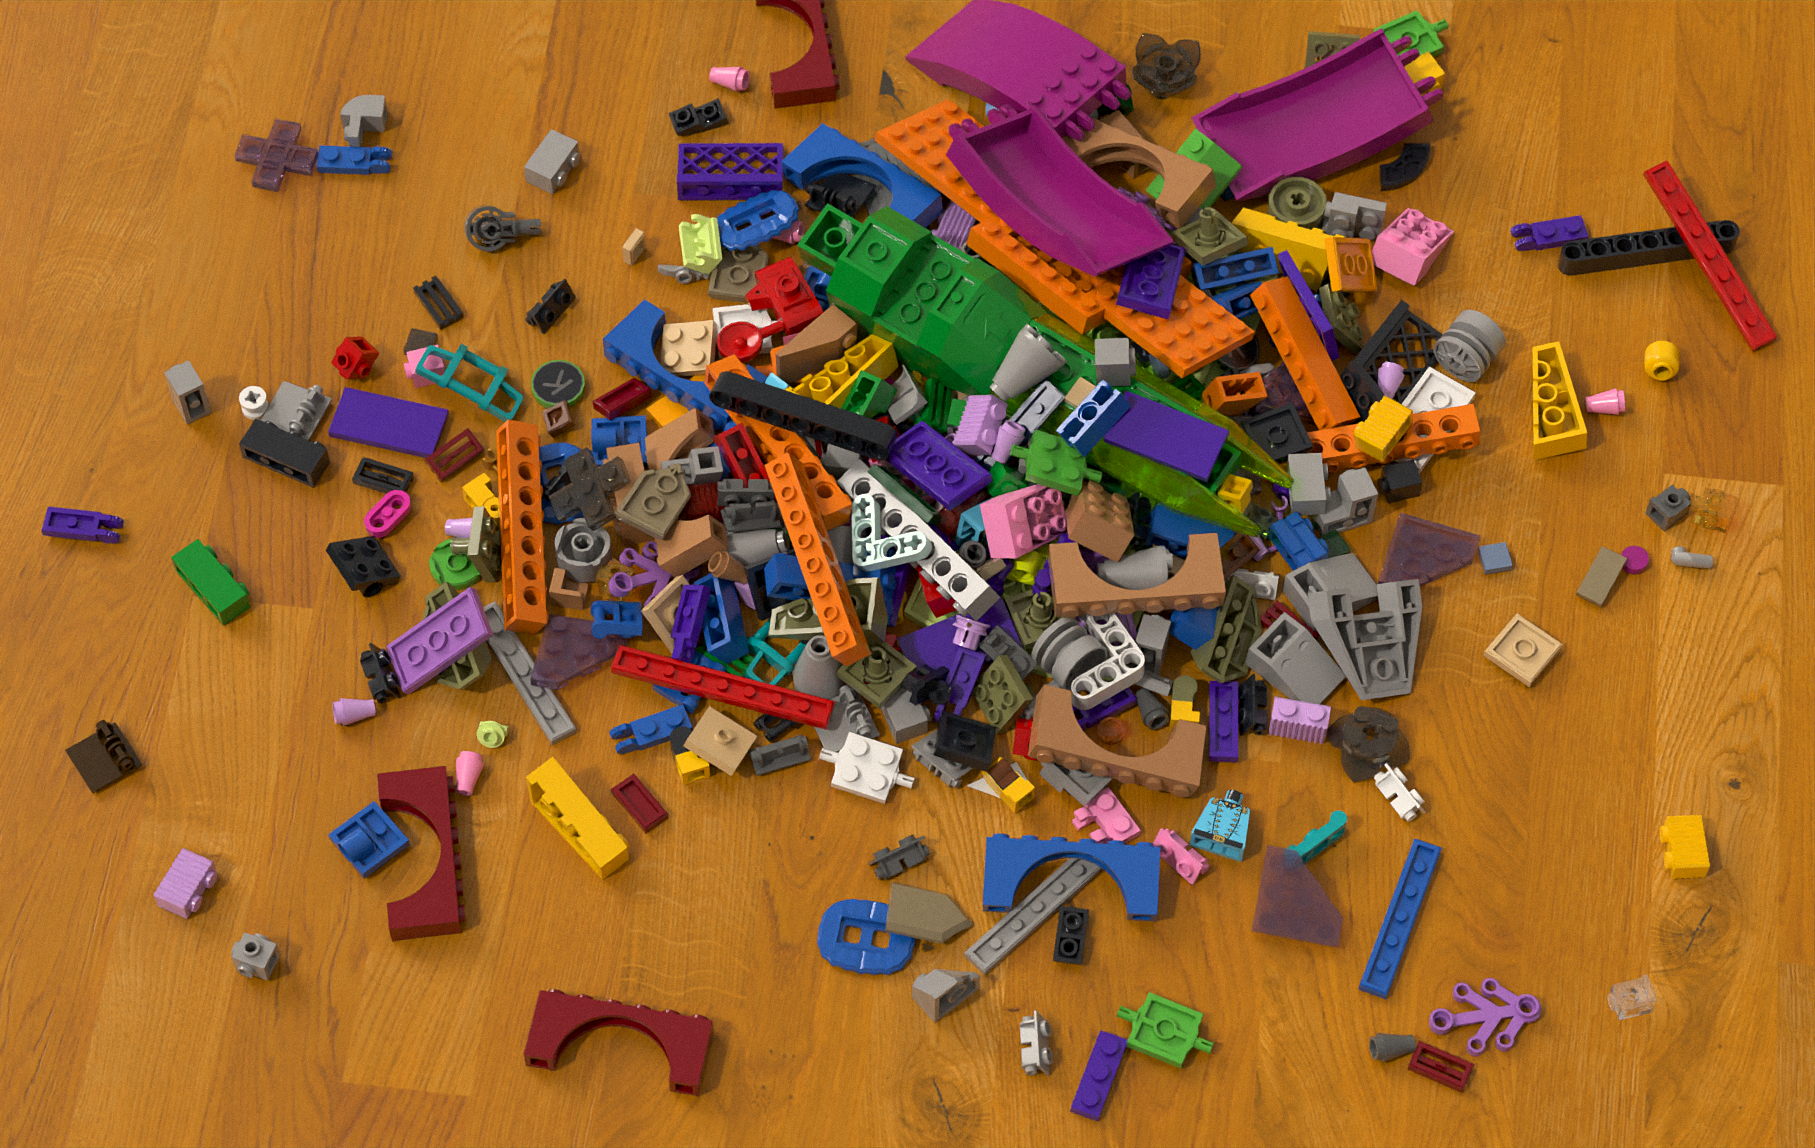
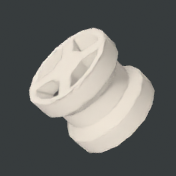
(251, 408)

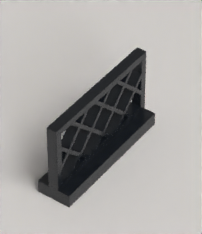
(1387, 334)

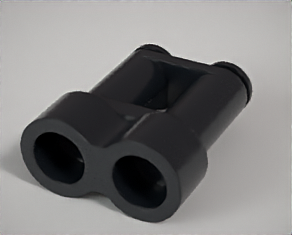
(777, 730)

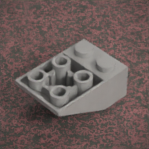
(1329, 574)
(1294, 662)

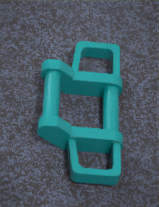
(446, 380)
(763, 650)

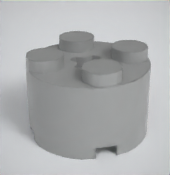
(582, 550)

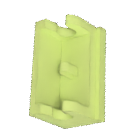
(700, 243)

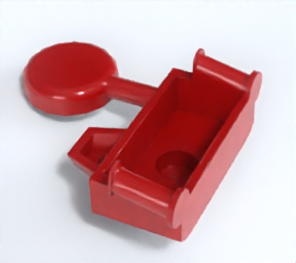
(790, 299)

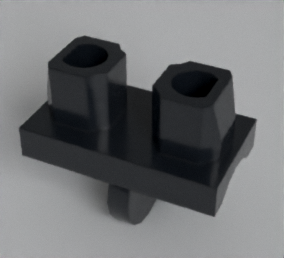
(928, 685)

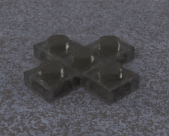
(590, 489)

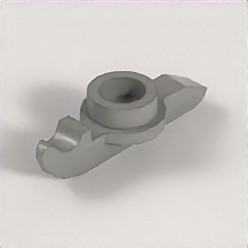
(682, 274)

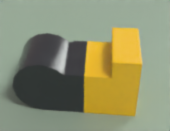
(688, 764)

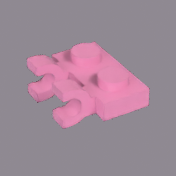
(1110, 817)

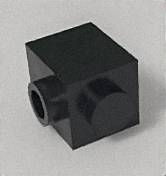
(1400, 481)

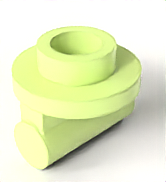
(492, 733)

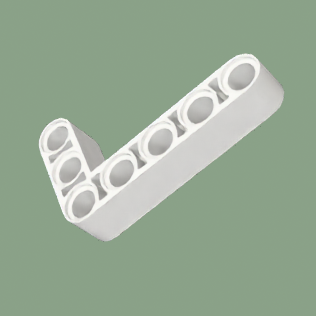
(1114, 667)

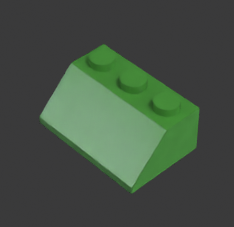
(1204, 151)

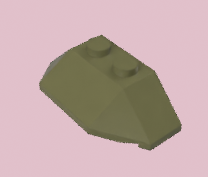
(1235, 632)
(470, 666)

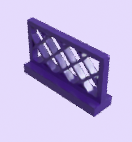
(730, 184)

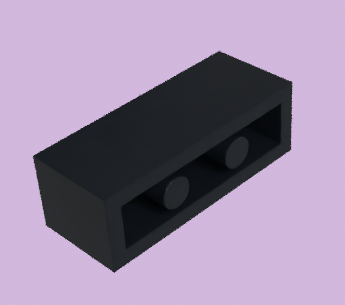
(284, 452)

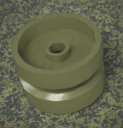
(1298, 201)

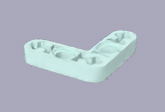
(878, 547)

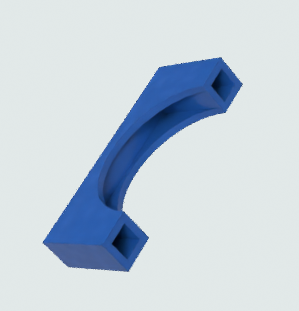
(831, 153)
(632, 347)
(1130, 866)

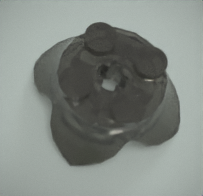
(1166, 67)
(1365, 757)

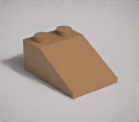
(816, 345)

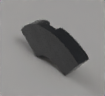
(1405, 168)

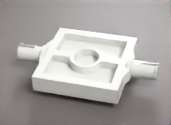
(725, 315)
(866, 768)

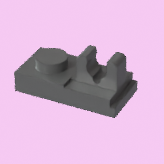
(1000, 643)

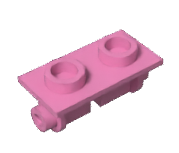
(1173, 851)

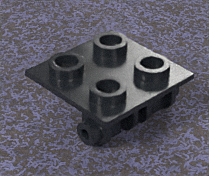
(840, 191)

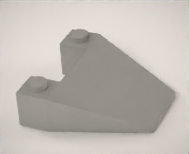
(1376, 647)

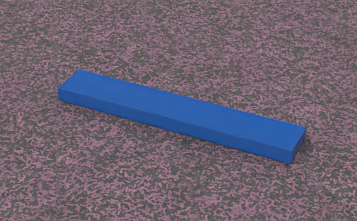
(1400, 918)

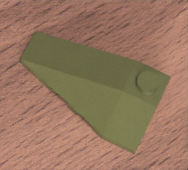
(801, 622)

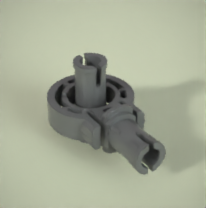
(495, 227)

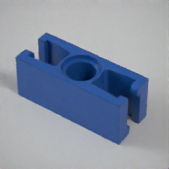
(1093, 418)

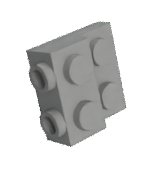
(1354, 217)
(1078, 783)

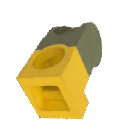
(1236, 493)
(1183, 698)

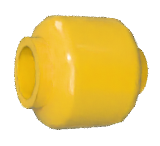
(1661, 360)

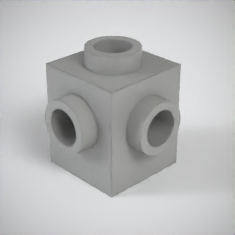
(255, 956)

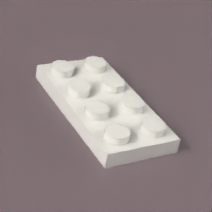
(1432, 393)

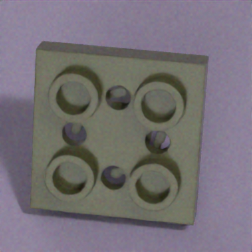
(1326, 44)
(1209, 237)
(1343, 318)
(482, 545)
(1038, 616)
(877, 673)
(1007, 691)

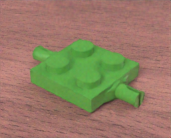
(1419, 30)
(1054, 463)
(1164, 1030)

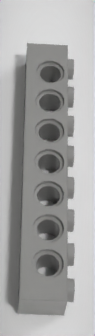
(977, 594)

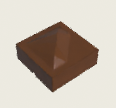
(558, 418)

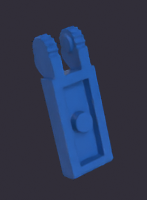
(353, 160)
(650, 730)

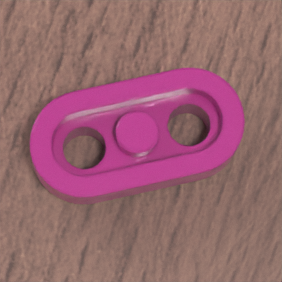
(385, 513)

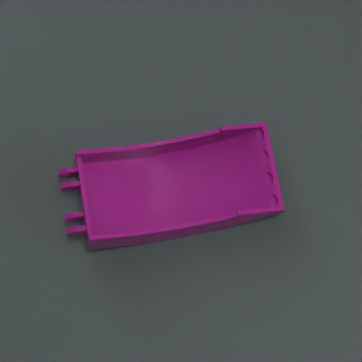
(1023, 61)
(1321, 115)
(1050, 193)

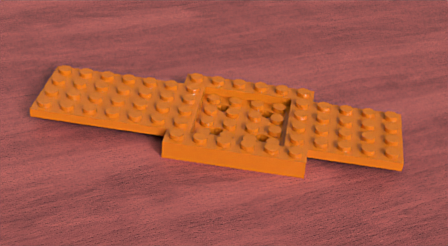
(1187, 341)

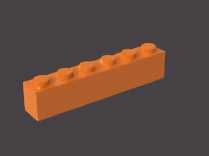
(1304, 354)

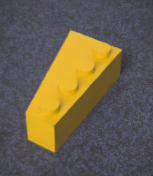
(1303, 245)
(838, 377)
(1556, 412)
(576, 818)

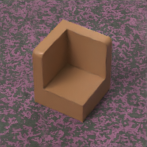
(567, 593)

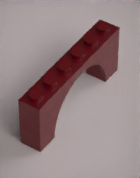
(812, 76)
(435, 906)
(564, 1018)

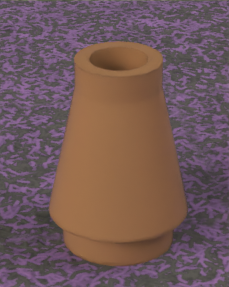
(727, 567)

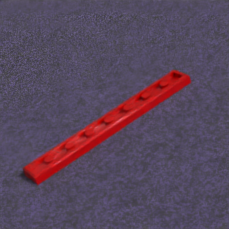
(1710, 255)
(723, 687)

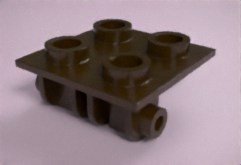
(103, 756)

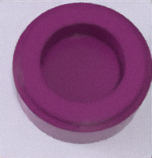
(1636, 559)

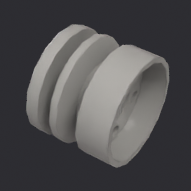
(1469, 345)
(1067, 651)

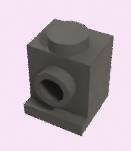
(1669, 507)

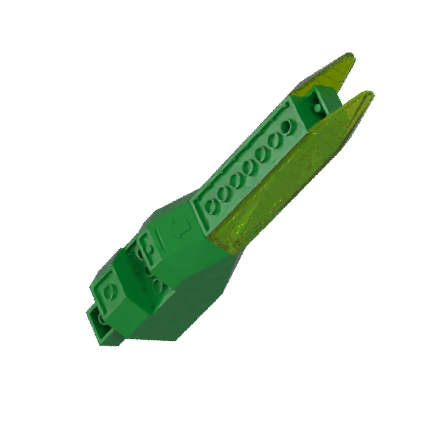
(958, 321)

